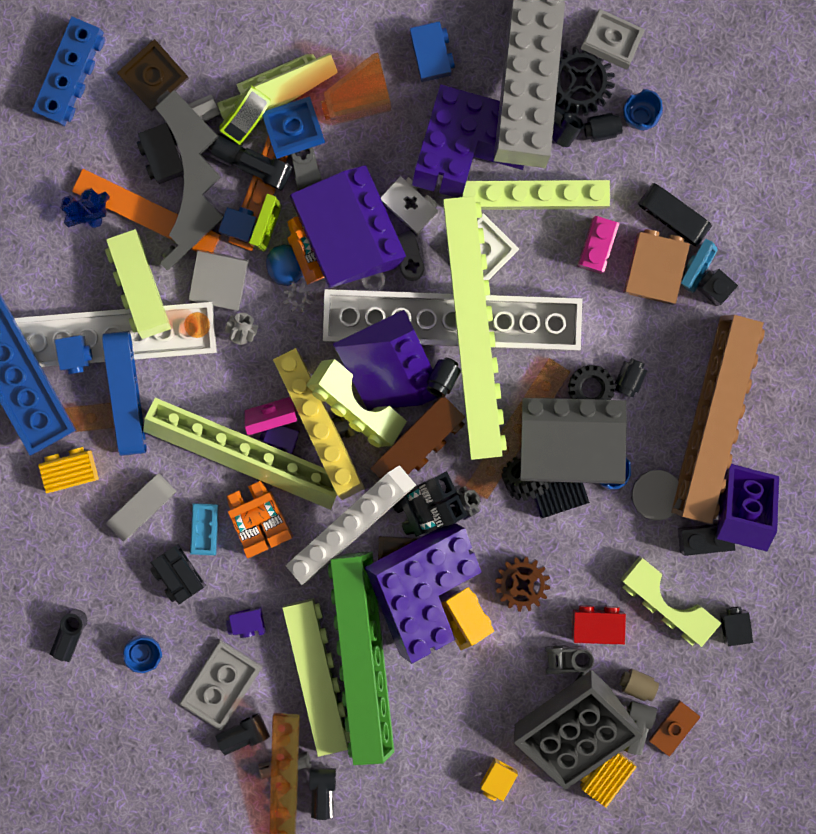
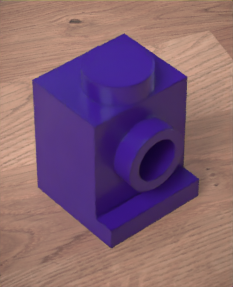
(281, 438)
(246, 622)

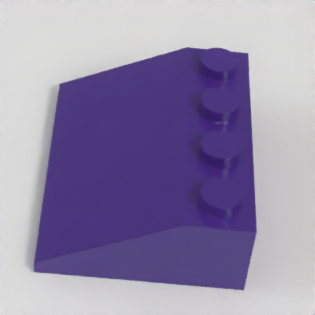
(348, 227)
(387, 363)

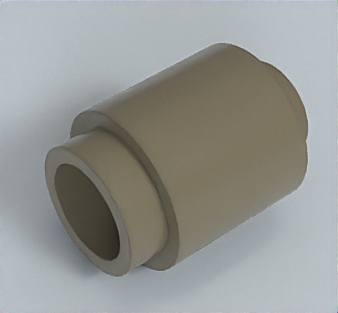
(639, 685)

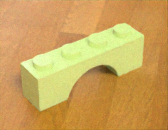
(333, 385)
(694, 622)

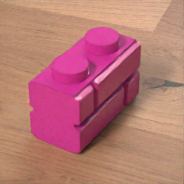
(598, 244)

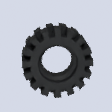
(591, 371)
(516, 488)

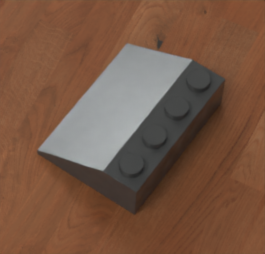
(573, 440)
(576, 730)

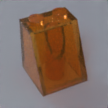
(358, 94)

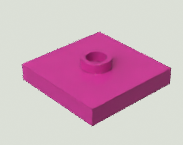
(270, 415)

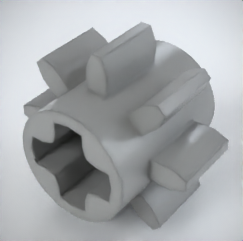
(241, 328)

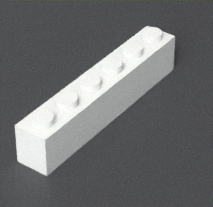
(351, 524)

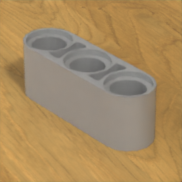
(141, 507)

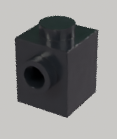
(717, 286)

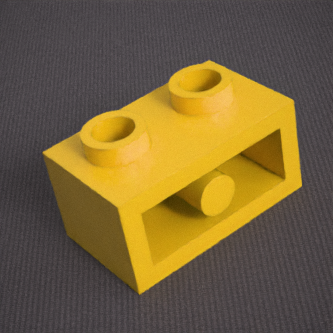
(466, 618)

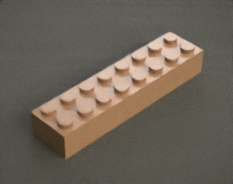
(717, 417)

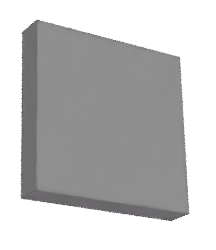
(613, 39)
(218, 280)

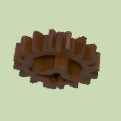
(512, 591)

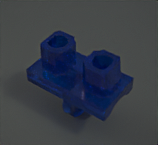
(88, 209)

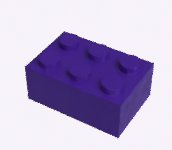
(748, 508)

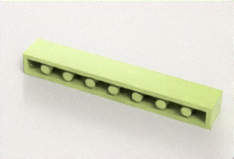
(240, 452)

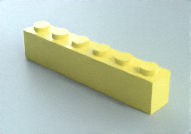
(319, 425)

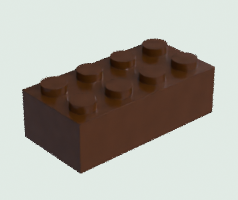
(421, 439)

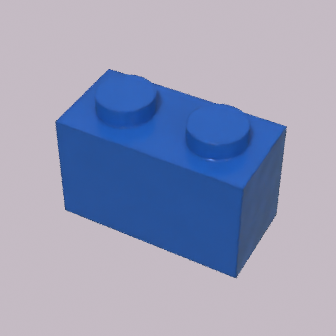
(431, 51)

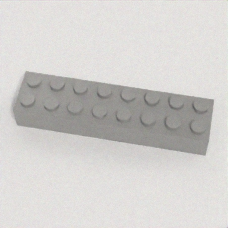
(529, 82)

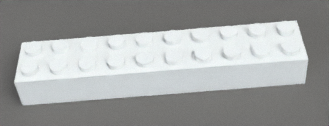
(516, 322)

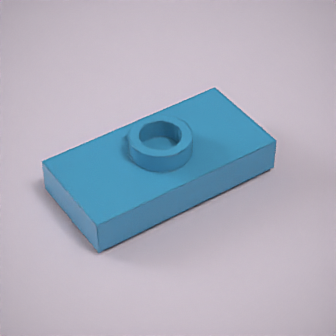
(698, 265)
(204, 529)

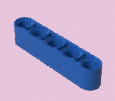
(124, 393)

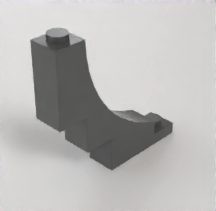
(196, 213)

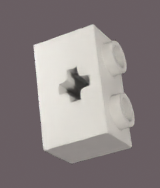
(415, 219)

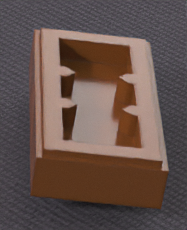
(674, 728)

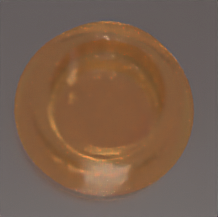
(197, 325)

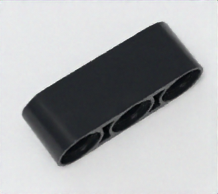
(675, 213)

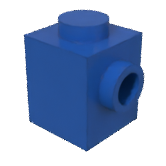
(238, 224)
(73, 354)

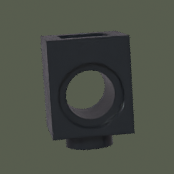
(736, 626)

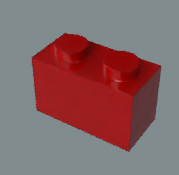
(598, 626)

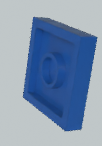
(293, 127)

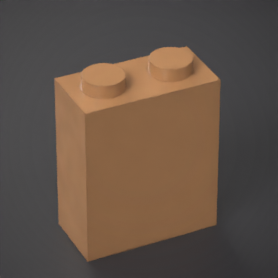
(656, 267)

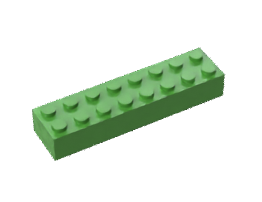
(362, 660)

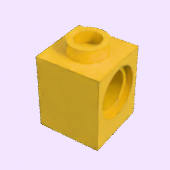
(498, 780)

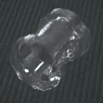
(369, 287)

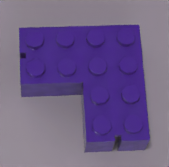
(458, 130)
(410, 587)

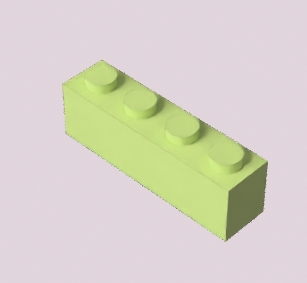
(138, 284)

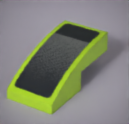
(246, 114)

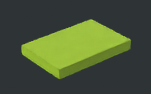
(266, 223)

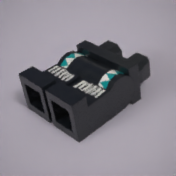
(421, 510)

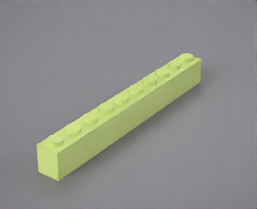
(473, 327)

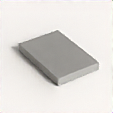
(221, 685)

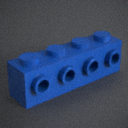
(69, 71)

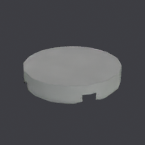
(655, 494)

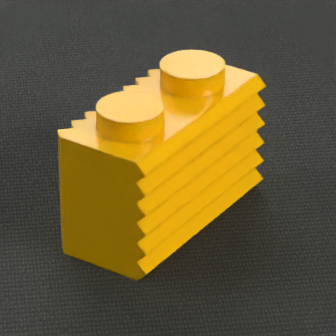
(68, 471)
(608, 779)

